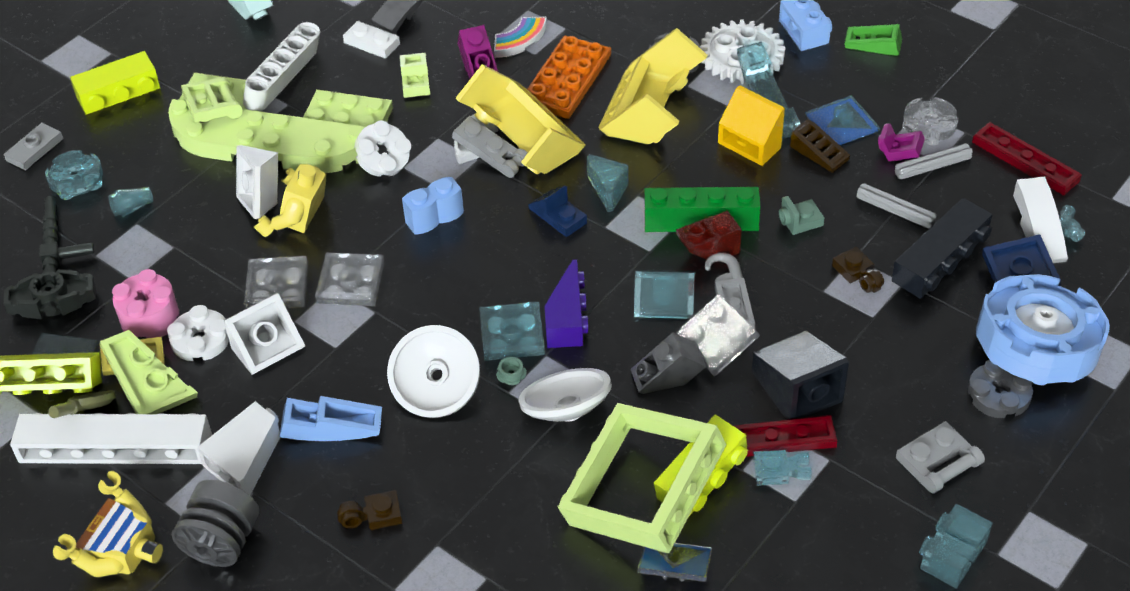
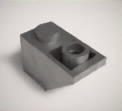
(668, 365)

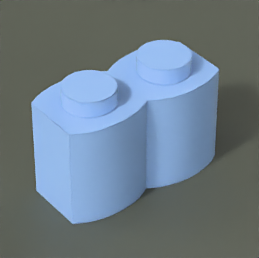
(433, 205)

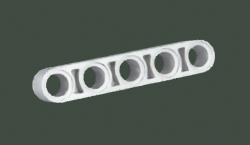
(281, 66)

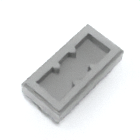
(33, 146)

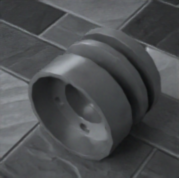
(216, 523)

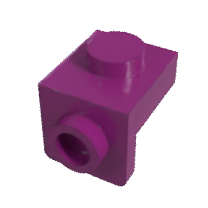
(901, 145)

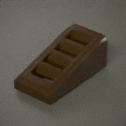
(809, 133)

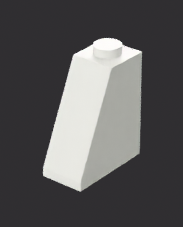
(242, 447)

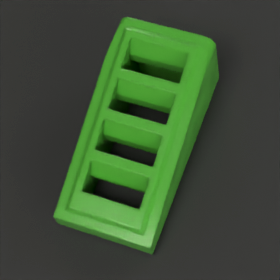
(883, 39)

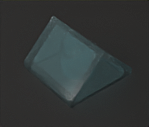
(664, 294)

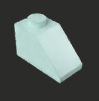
(251, 8)

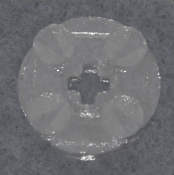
(917, 115)

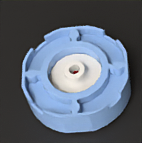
(1042, 329)

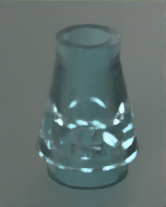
(128, 200)

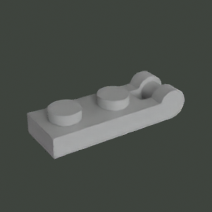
(489, 146)

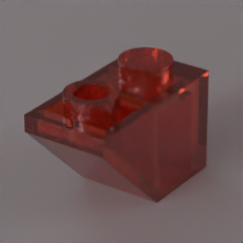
(712, 236)

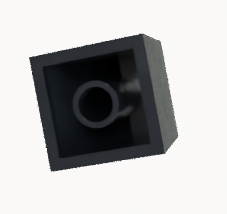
(801, 375)

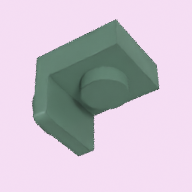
(800, 216)

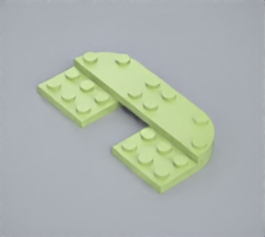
(319, 138)

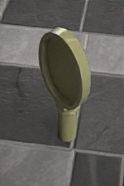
(81, 403)

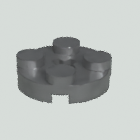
(994, 404)

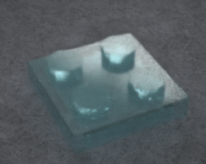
(512, 331)

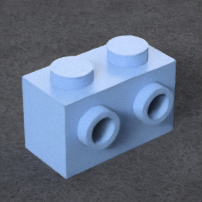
(805, 23)

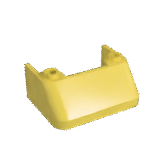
(640, 98)
(521, 118)

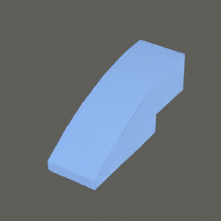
(329, 420)

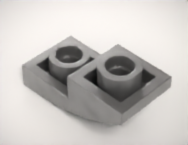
(393, 13)

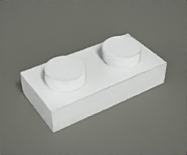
(371, 39)

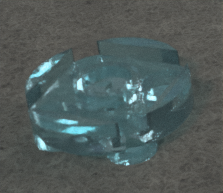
(67, 185)

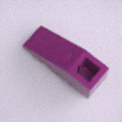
(475, 49)

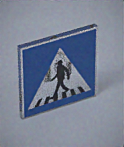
(682, 562)

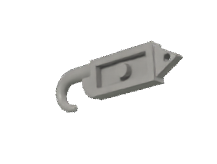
(732, 285)

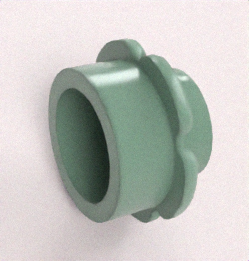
(511, 371)

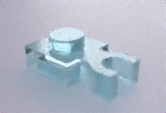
(776, 467)

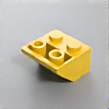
(752, 126)

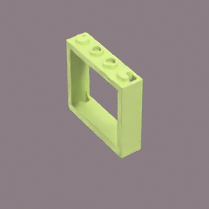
(681, 496)

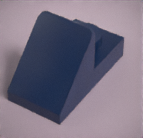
(558, 211)

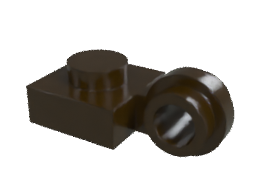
(857, 266)
(380, 511)

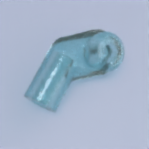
(1070, 227)

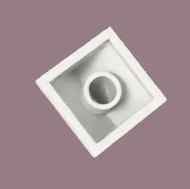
(256, 179)
(263, 334)

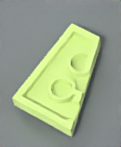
(144, 377)

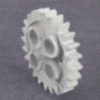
(723, 44)

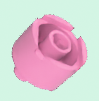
(145, 304)

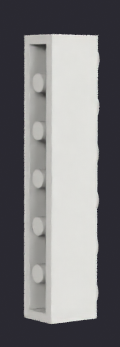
(110, 438)

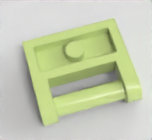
(204, 104)

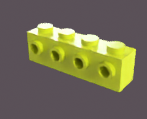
(50, 372)

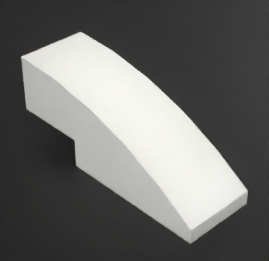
(1040, 215)

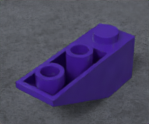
(563, 310)

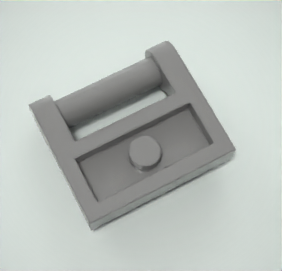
(935, 449)

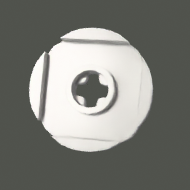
(389, 136)
(195, 321)

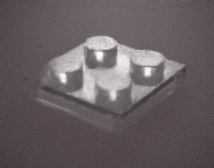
(275, 276)
(350, 279)
(718, 333)

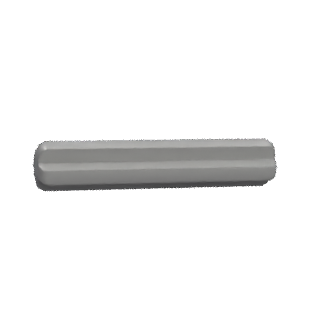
(933, 161)
(896, 205)

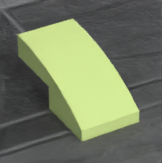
(414, 75)

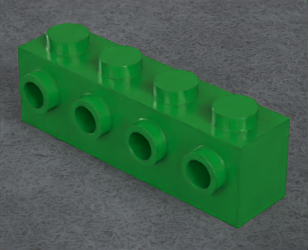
(677, 207)

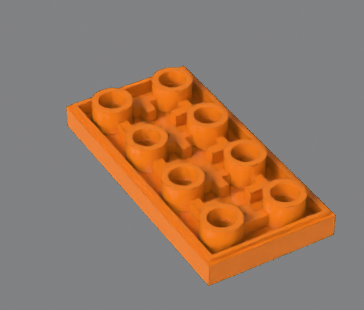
(568, 74)

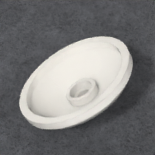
(417, 359)
(565, 394)

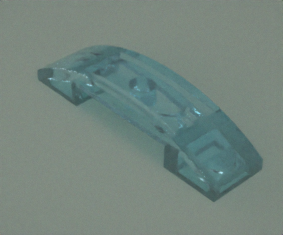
(759, 79)

